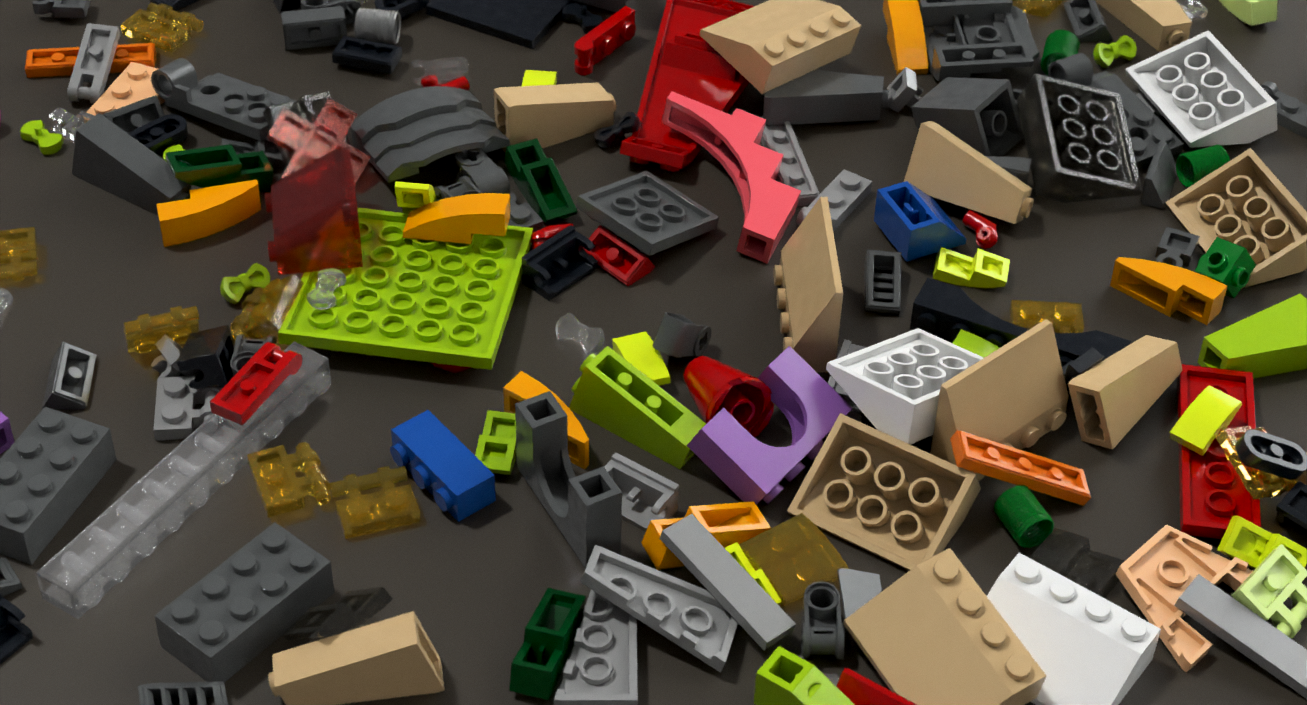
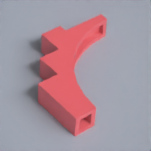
(754, 168)

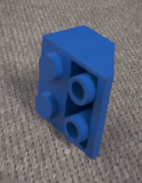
(914, 221)

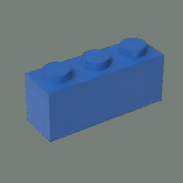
(442, 465)

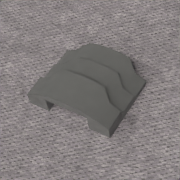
(975, 37)
(423, 127)

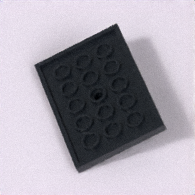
(510, 20)

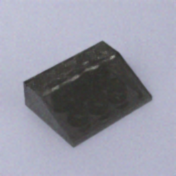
(1077, 141)

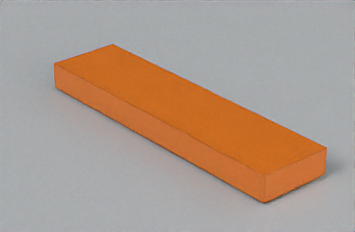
(62, 60)
(1020, 467)

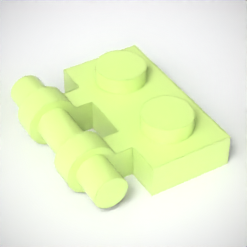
(1270, 585)

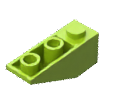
(794, 681)

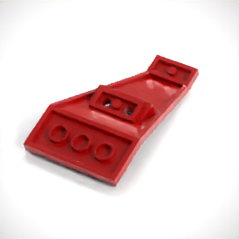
(688, 67)

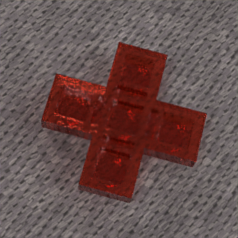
(315, 140)

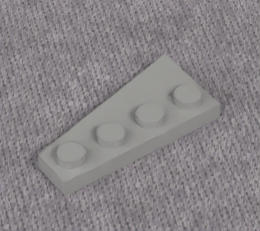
(664, 603)
(602, 658)

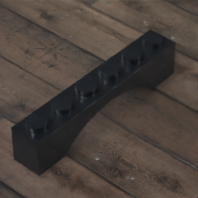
(948, 309)

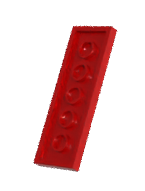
(1209, 483)

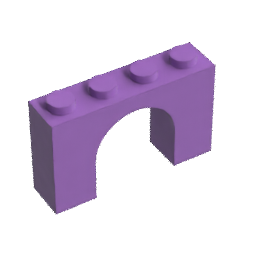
(757, 468)

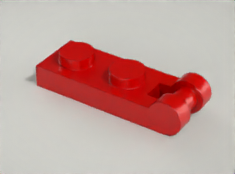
(604, 40)
(255, 383)

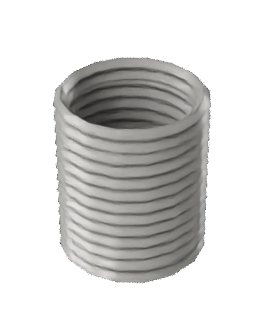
(377, 25)

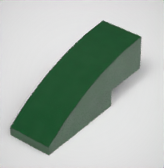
(220, 166)
(539, 181)
(546, 643)

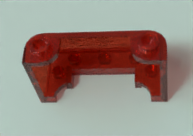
(316, 217)

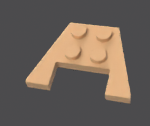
(1162, 572)

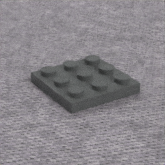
(647, 212)

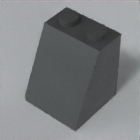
(975, 111)

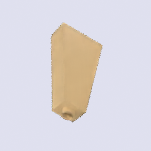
(1155, 21)
(552, 112)
(963, 176)
(1122, 389)
(360, 665)

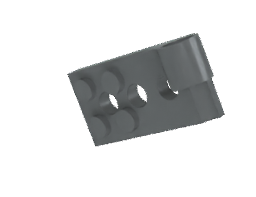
(216, 98)
(1139, 117)

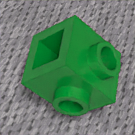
(1227, 264)

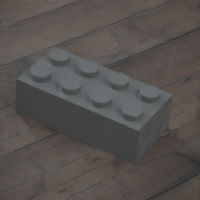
(48, 478)
(244, 604)

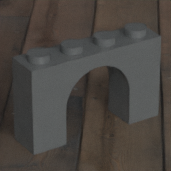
(581, 506)

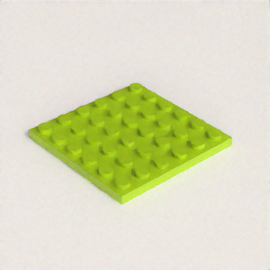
(416, 296)

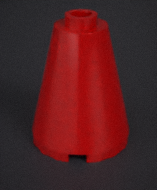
(722, 386)

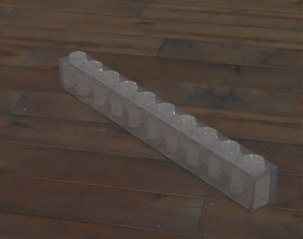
(172, 492)

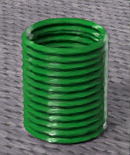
(1058, 43)
(1200, 163)
(1023, 516)

